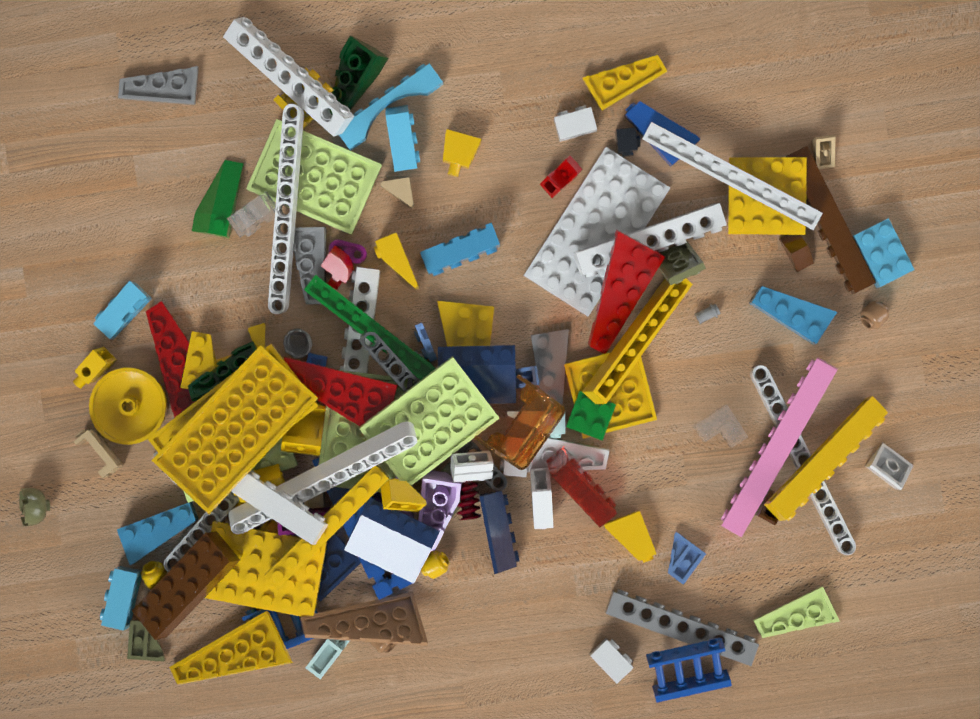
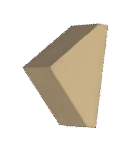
(824, 151)
(400, 189)

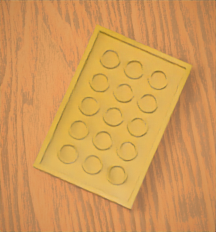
(257, 554)

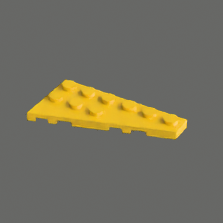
(466, 323)
(242, 650)

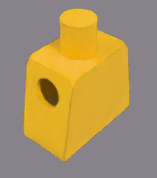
(459, 151)
(93, 367)

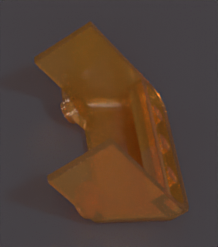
(528, 429)

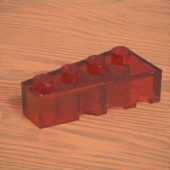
(581, 487)

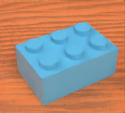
(883, 253)
(121, 597)

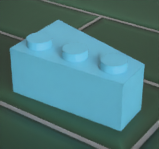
(402, 138)
(122, 310)

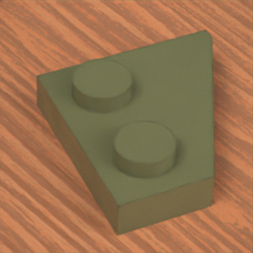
(142, 645)

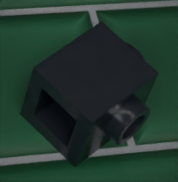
(627, 141)

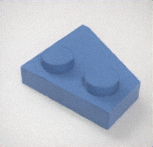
(421, 335)
(684, 558)

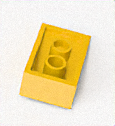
(394, 256)

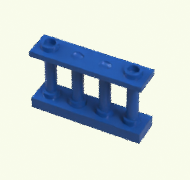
(289, 643)
(693, 685)

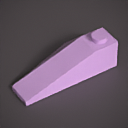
(441, 498)

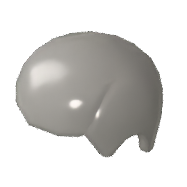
(297, 343)

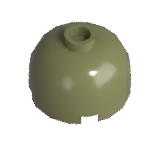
(33, 506)

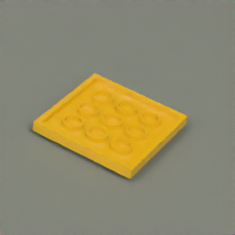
(753, 217)
(631, 398)

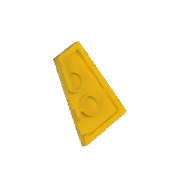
(199, 358)

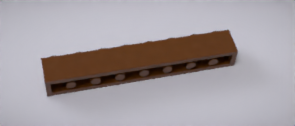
(834, 229)

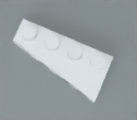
(588, 456)

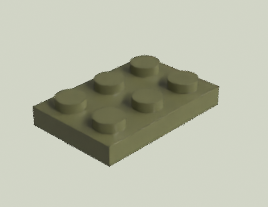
(680, 263)

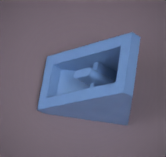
(529, 373)

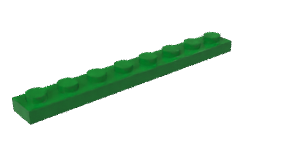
(362, 322)

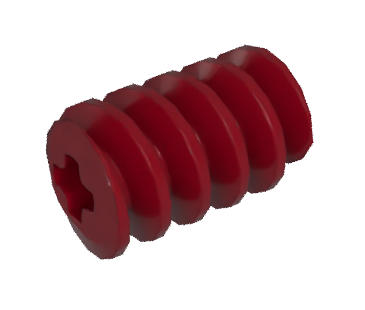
(468, 501)

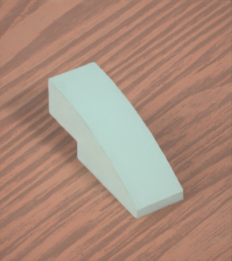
(326, 656)

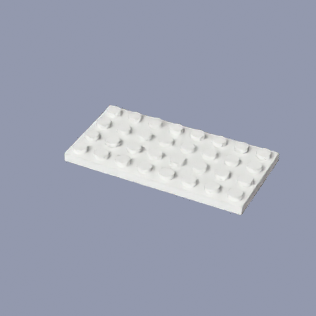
(609, 199)

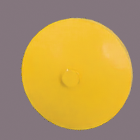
(127, 406)

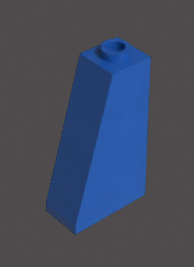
(642, 115)

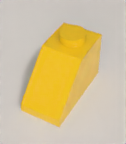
(401, 496)

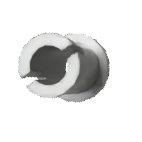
(707, 313)

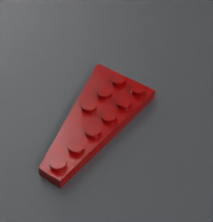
(624, 282)
(172, 352)
(345, 393)

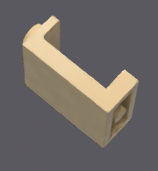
(112, 462)

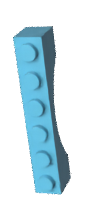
(421, 83)

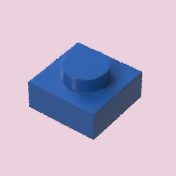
(317, 359)

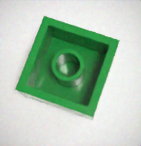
(590, 417)

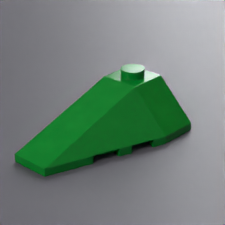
(219, 201)

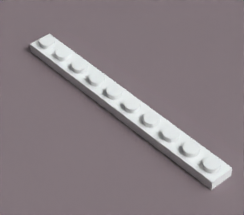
(732, 176)

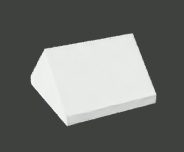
(890, 466)

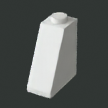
(541, 498)

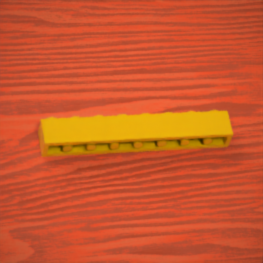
(635, 341)
(826, 458)
(335, 518)

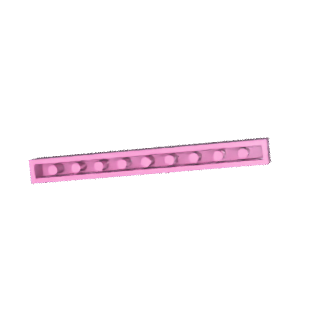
(779, 447)

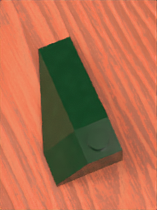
(357, 71)
(224, 369)

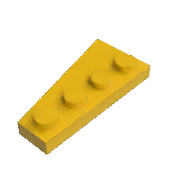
(615, 84)

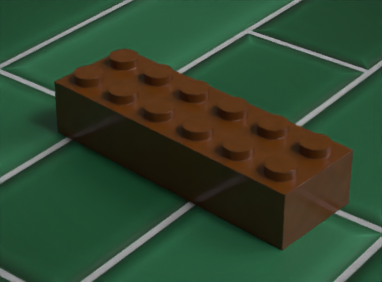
(185, 585)

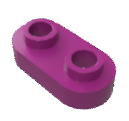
(350, 249)

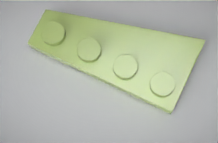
(804, 612)

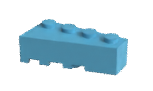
(460, 249)
(795, 314)
(150, 533)

